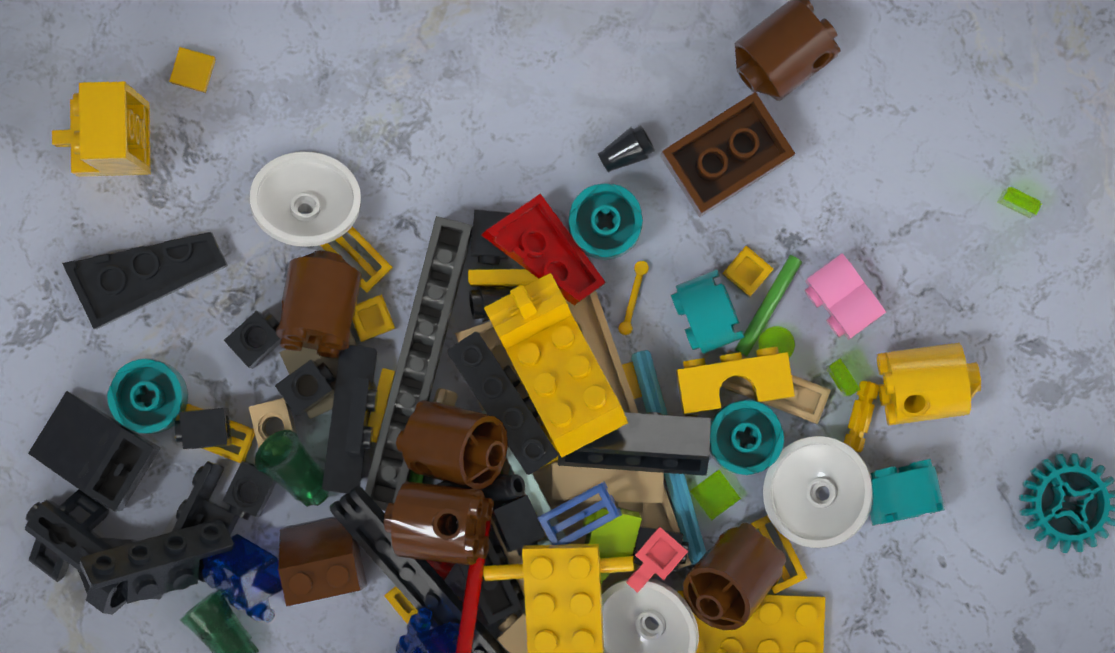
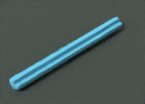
(676, 483)

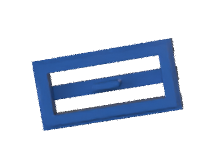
(607, 501)

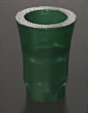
(292, 467)
(218, 626)

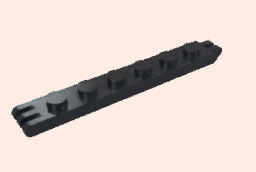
(411, 576)

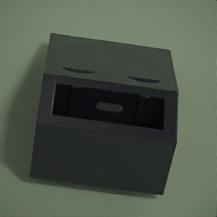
(94, 452)

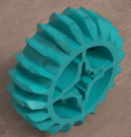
(1060, 489)

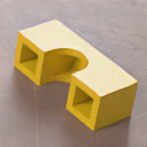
(766, 373)

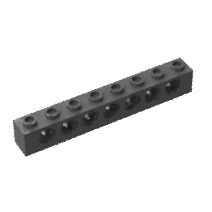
(419, 352)

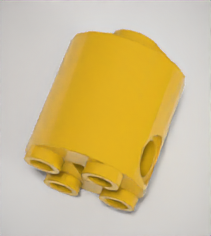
(927, 383)

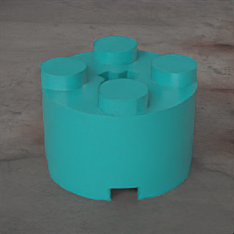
(605, 200)
(707, 311)
(129, 387)
(764, 428)
(905, 493)

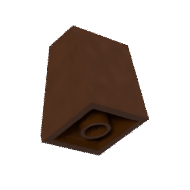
(319, 562)

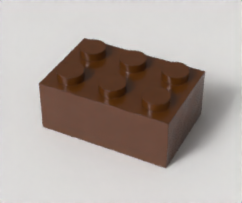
(727, 154)

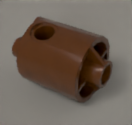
(785, 50)
(319, 303)
(453, 444)
(426, 520)
(733, 577)

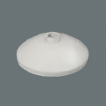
(305, 184)
(794, 487)
(628, 621)

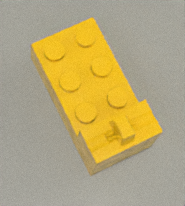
(107, 131)
(556, 365)

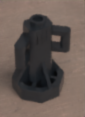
(72, 540)

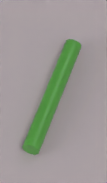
(768, 305)

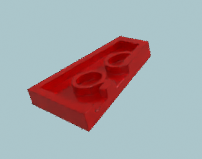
(544, 246)

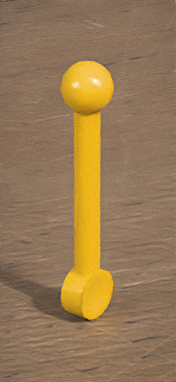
(640, 269)

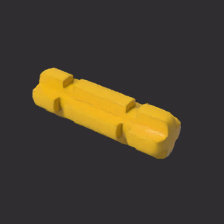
(861, 415)

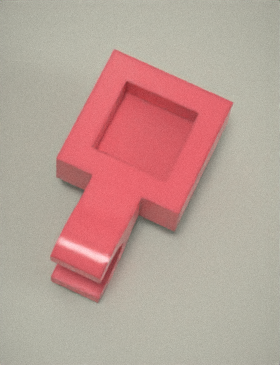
(659, 556)

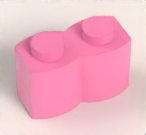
(844, 297)

